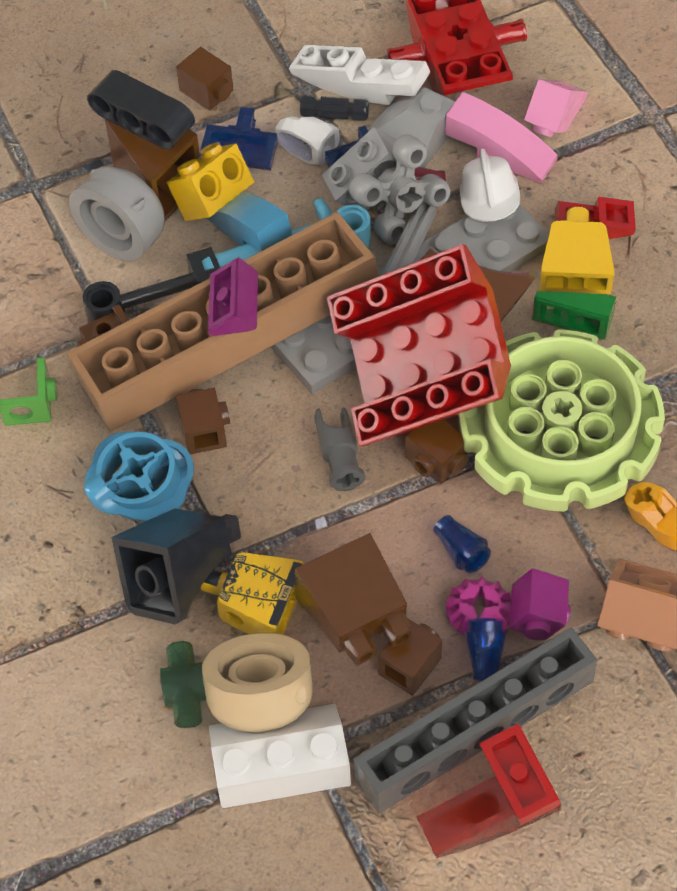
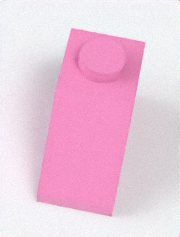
(554, 106)

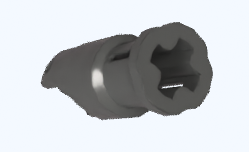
(340, 451)

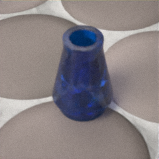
(464, 546)
(485, 645)

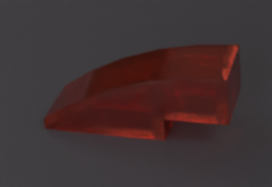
(471, 819)

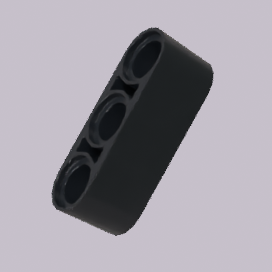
(141, 109)

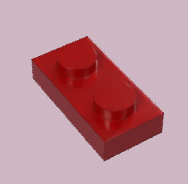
(520, 774)

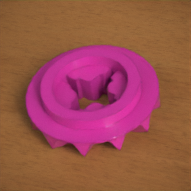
(463, 596)

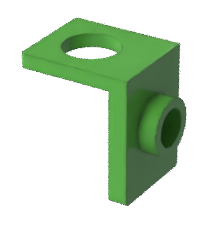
(38, 404)

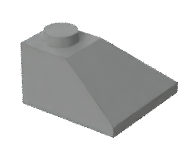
(417, 116)

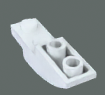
(352, 75)

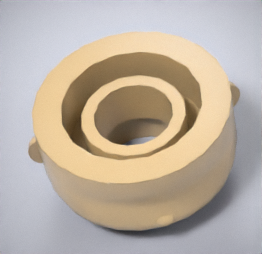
(258, 682)

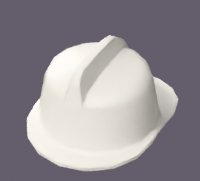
(489, 188)

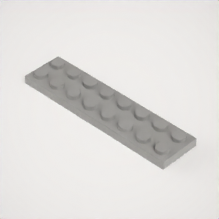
(503, 245)

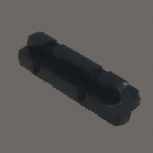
(334, 107)

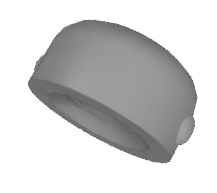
(117, 212)

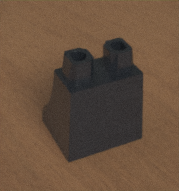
(170, 559)

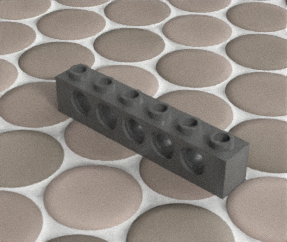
(457, 727)

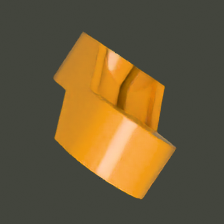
(655, 510)

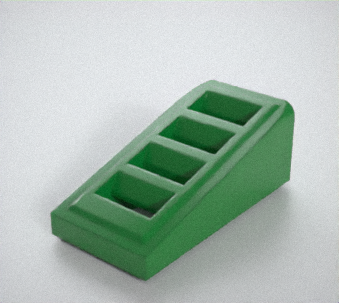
(575, 311)

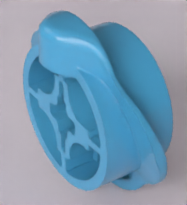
(139, 455)

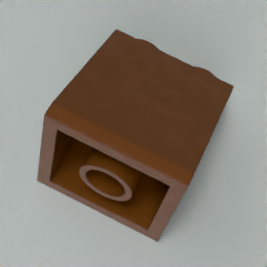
(150, 161)

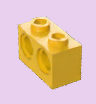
(210, 181)

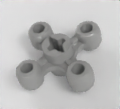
(399, 189)

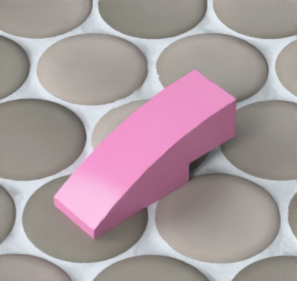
(500, 135)

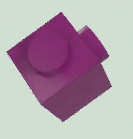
(539, 604)

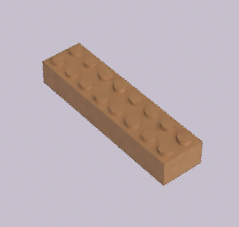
(170, 344)

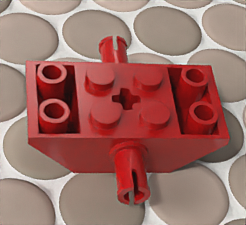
(458, 44)

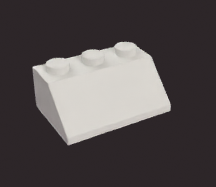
(281, 762)

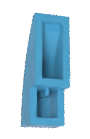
(252, 221)

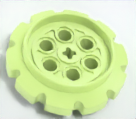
(564, 420)

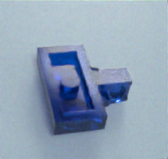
(255, 145)

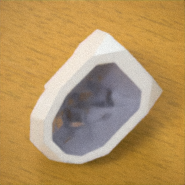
(307, 138)

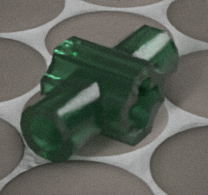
(183, 684)

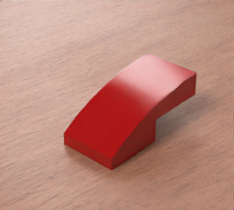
(614, 213)

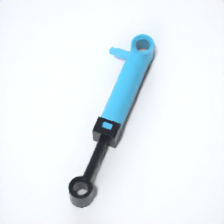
(103, 295)

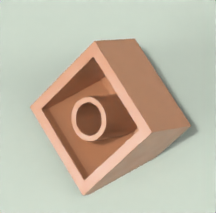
(641, 605)

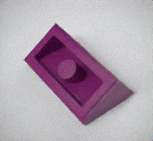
(233, 299)

